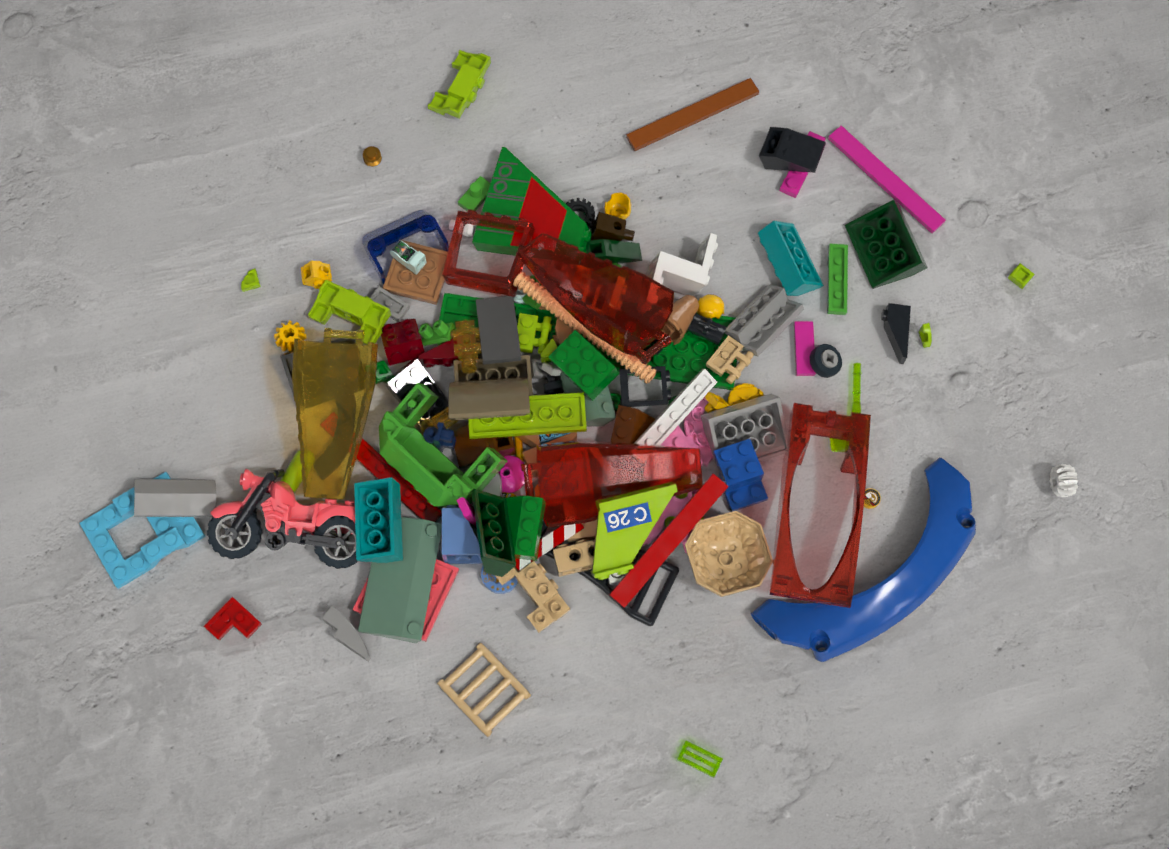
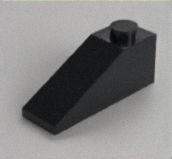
(896, 325)

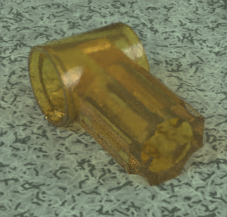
(442, 417)

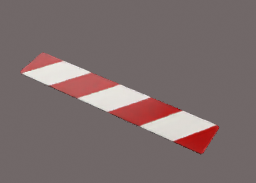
(551, 541)

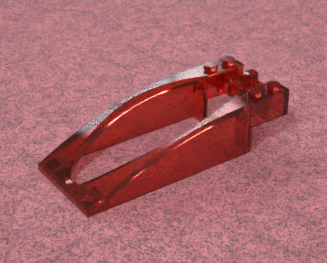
(856, 432)

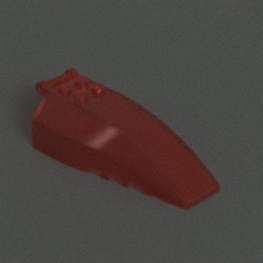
(606, 299)
(582, 472)

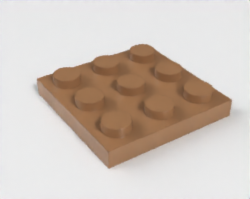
(425, 285)

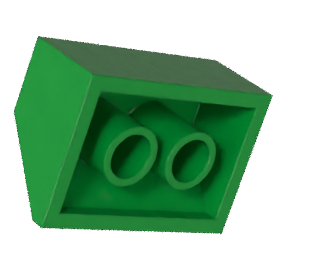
(526, 524)

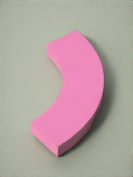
(695, 432)

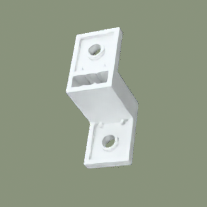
(682, 274)

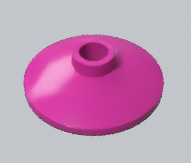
(515, 479)

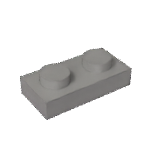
(397, 307)

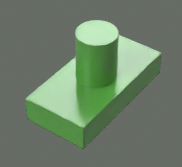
(475, 195)

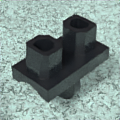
(707, 329)

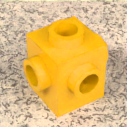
(315, 273)

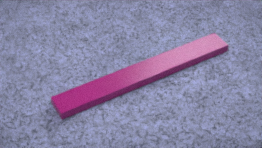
(886, 179)

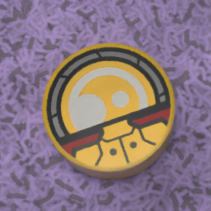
(872, 498)

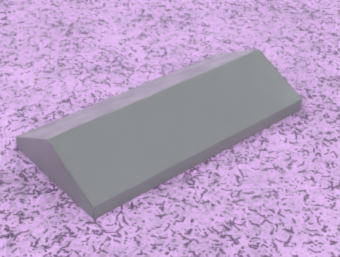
(174, 498)

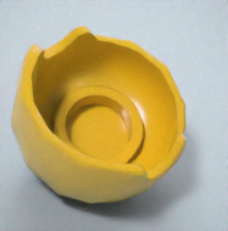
(618, 205)
(711, 306)

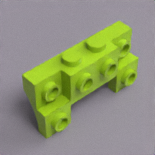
(465, 85)
(351, 307)

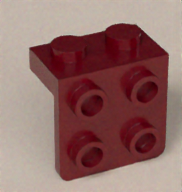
(402, 341)

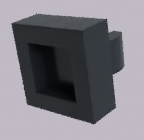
(553, 386)

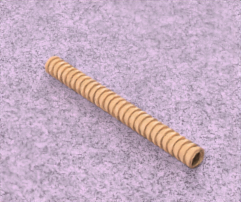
(547, 300)

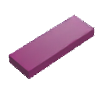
(803, 346)
(467, 510)

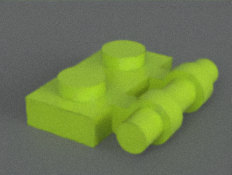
(527, 330)

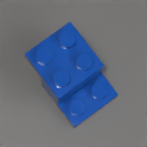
(742, 473)

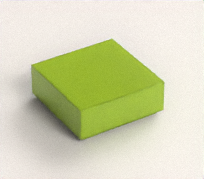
(1021, 276)

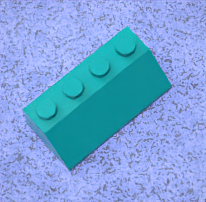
(789, 258)
(378, 521)

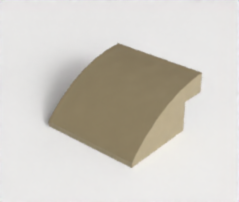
(489, 398)

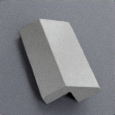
(764, 320)

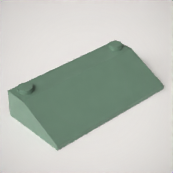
(400, 590)

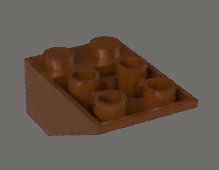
(468, 449)

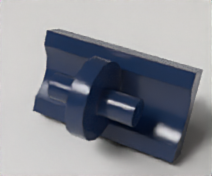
(440, 437)

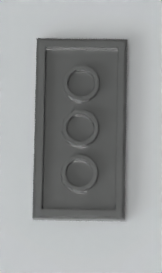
(498, 330)

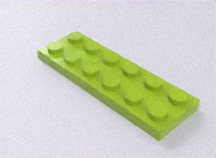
(547, 416)

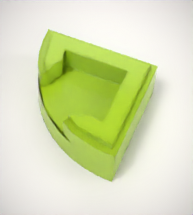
(250, 281)
(925, 335)

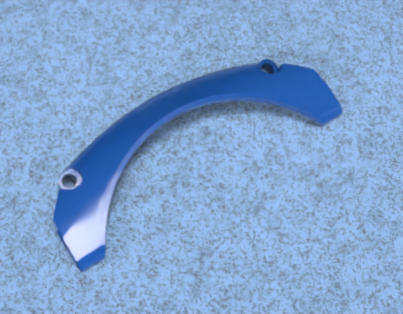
(898, 595)

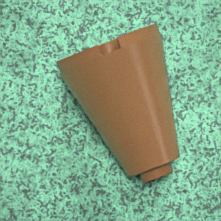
(681, 317)

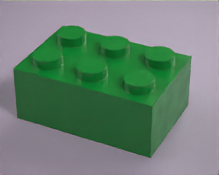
(583, 365)

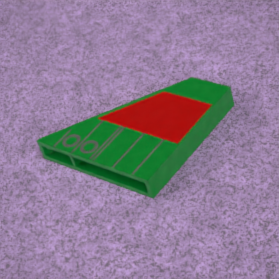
(522, 194)

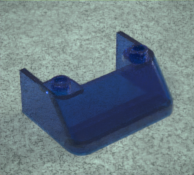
(377, 240)

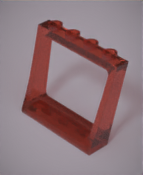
(478, 280)

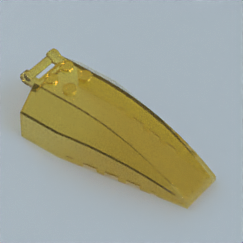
(332, 406)

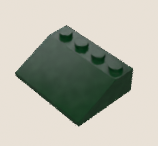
(885, 245)

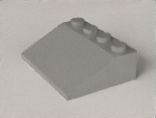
(755, 420)

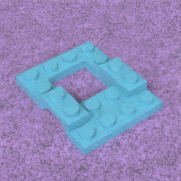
(172, 534)

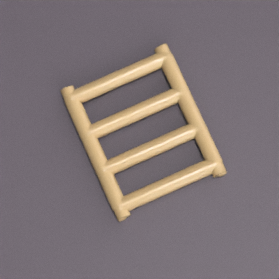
(473, 713)

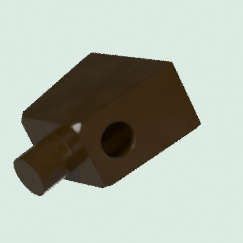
(610, 228)

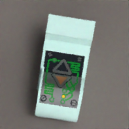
(408, 256)

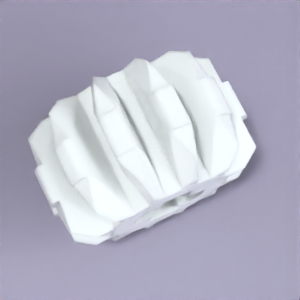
(1063, 480)

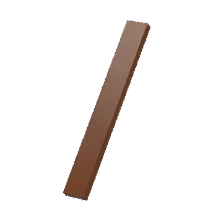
(692, 114)

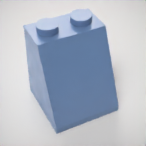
(458, 538)

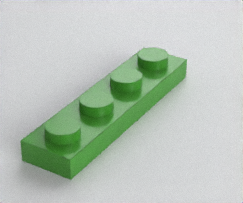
(837, 279)

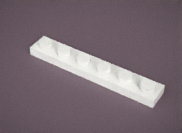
(678, 409)

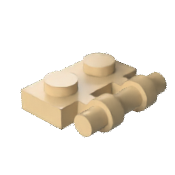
(725, 355)

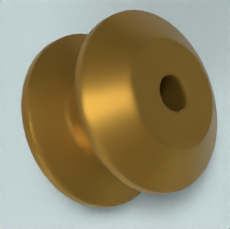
(372, 156)

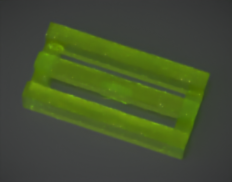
(710, 773)

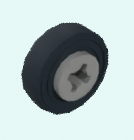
(825, 360)

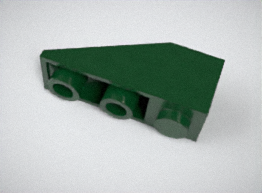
(614, 250)

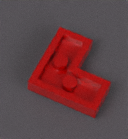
(231, 616)

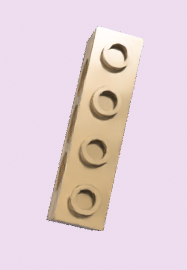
(565, 565)

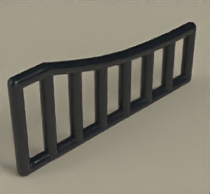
(633, 610)

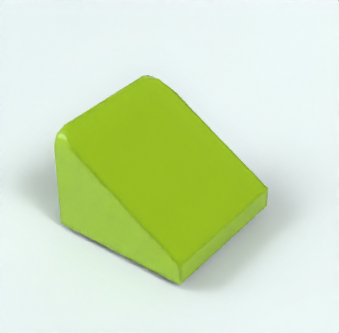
(547, 351)

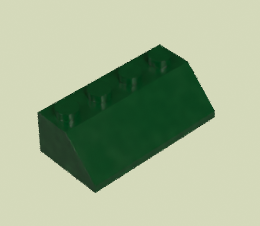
(494, 533)

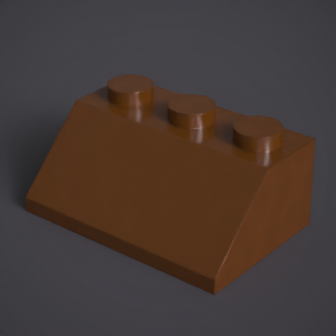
(630, 424)

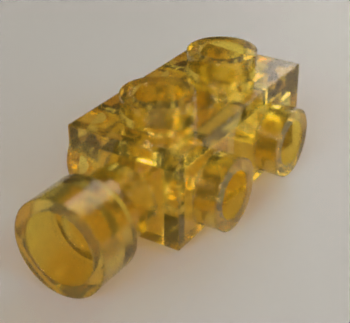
(466, 345)

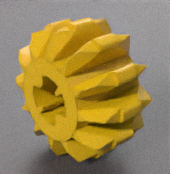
(289, 331)

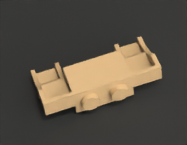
(541, 591)

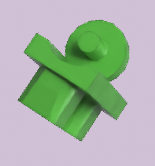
(437, 334)

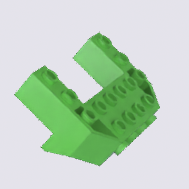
(423, 462)

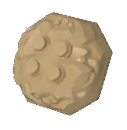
(728, 553)

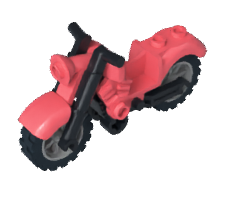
(283, 519)

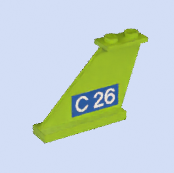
(625, 525)

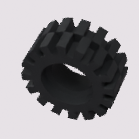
(584, 207)

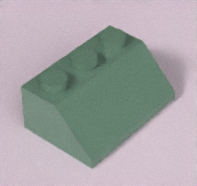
(599, 411)

